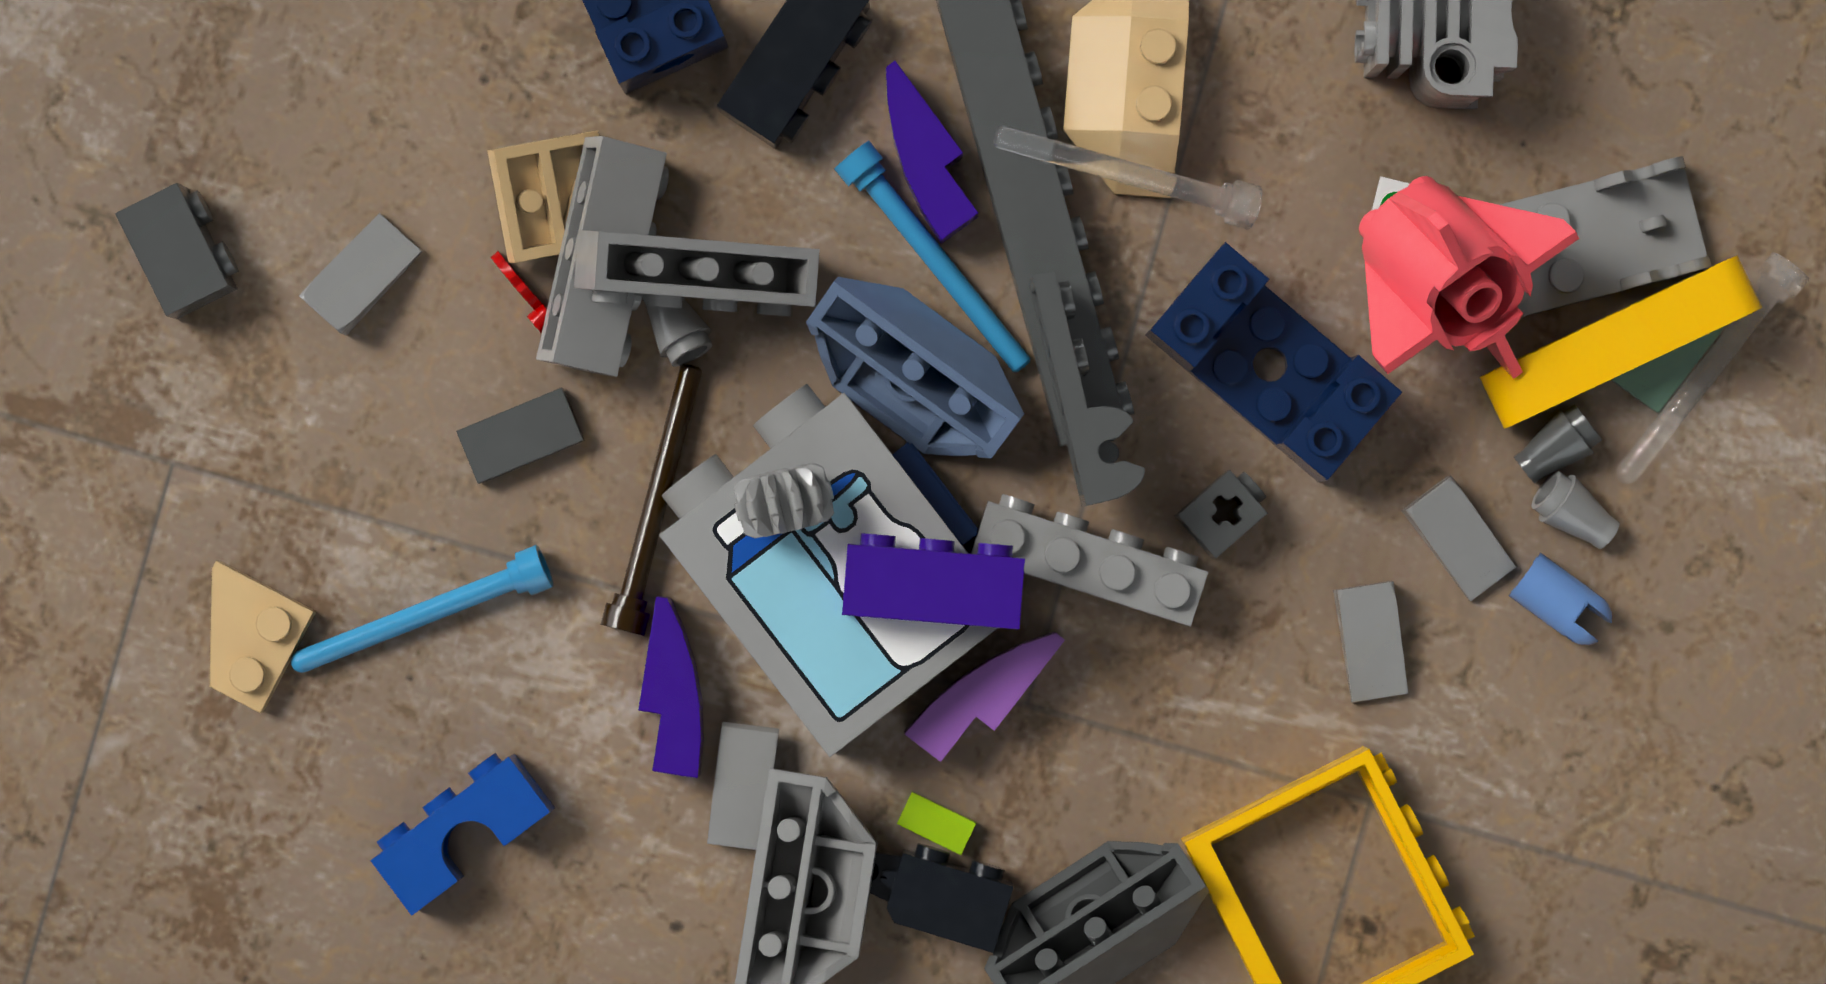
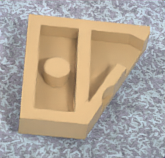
(535, 193)
(251, 636)

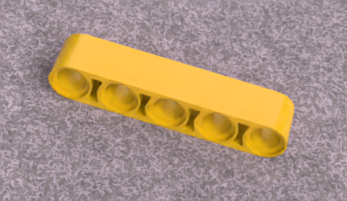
(1622, 341)

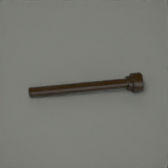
(628, 608)

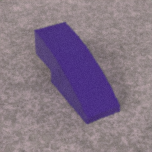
(925, 156)
(673, 691)

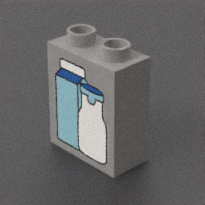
(789, 587)

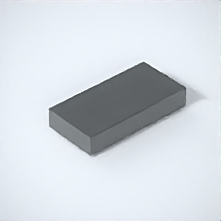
(520, 435)

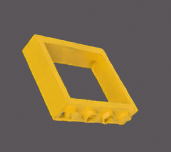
(1402, 829)

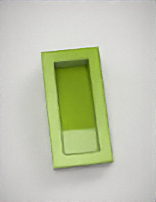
(936, 823)

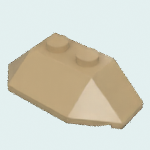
(1128, 82)

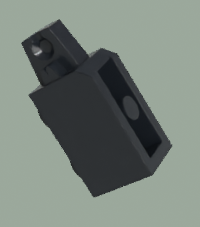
(943, 897)

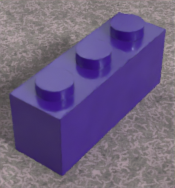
(933, 582)

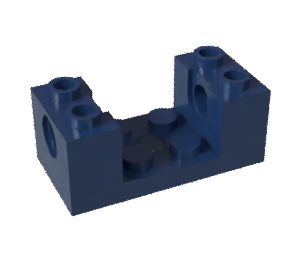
(654, 37)
(1321, 399)

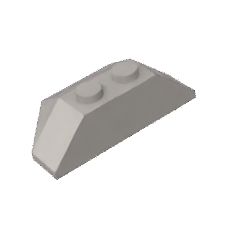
(805, 884)

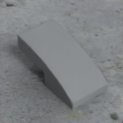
(741, 784)

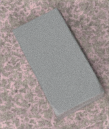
(360, 274)
(1459, 537)
(1371, 641)

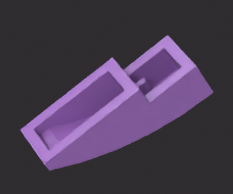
(982, 693)

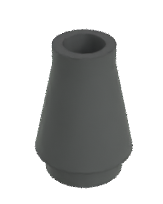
(1558, 444)

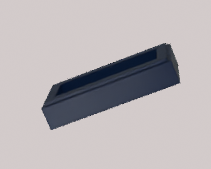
(936, 493)

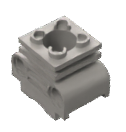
(1466, 35)

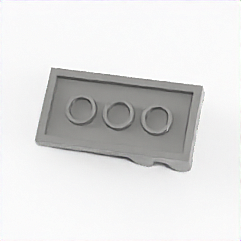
(1630, 234)

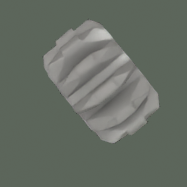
(784, 500)

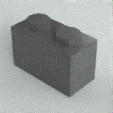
(178, 250)

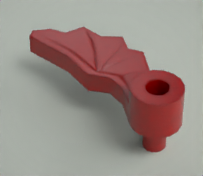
(538, 315)

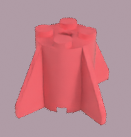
(1451, 271)

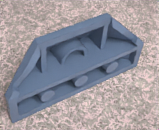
(913, 369)

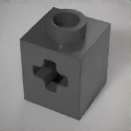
(1219, 536)

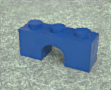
(419, 861)

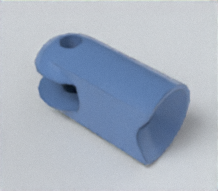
(1559, 599)

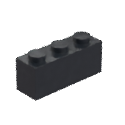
(792, 64)

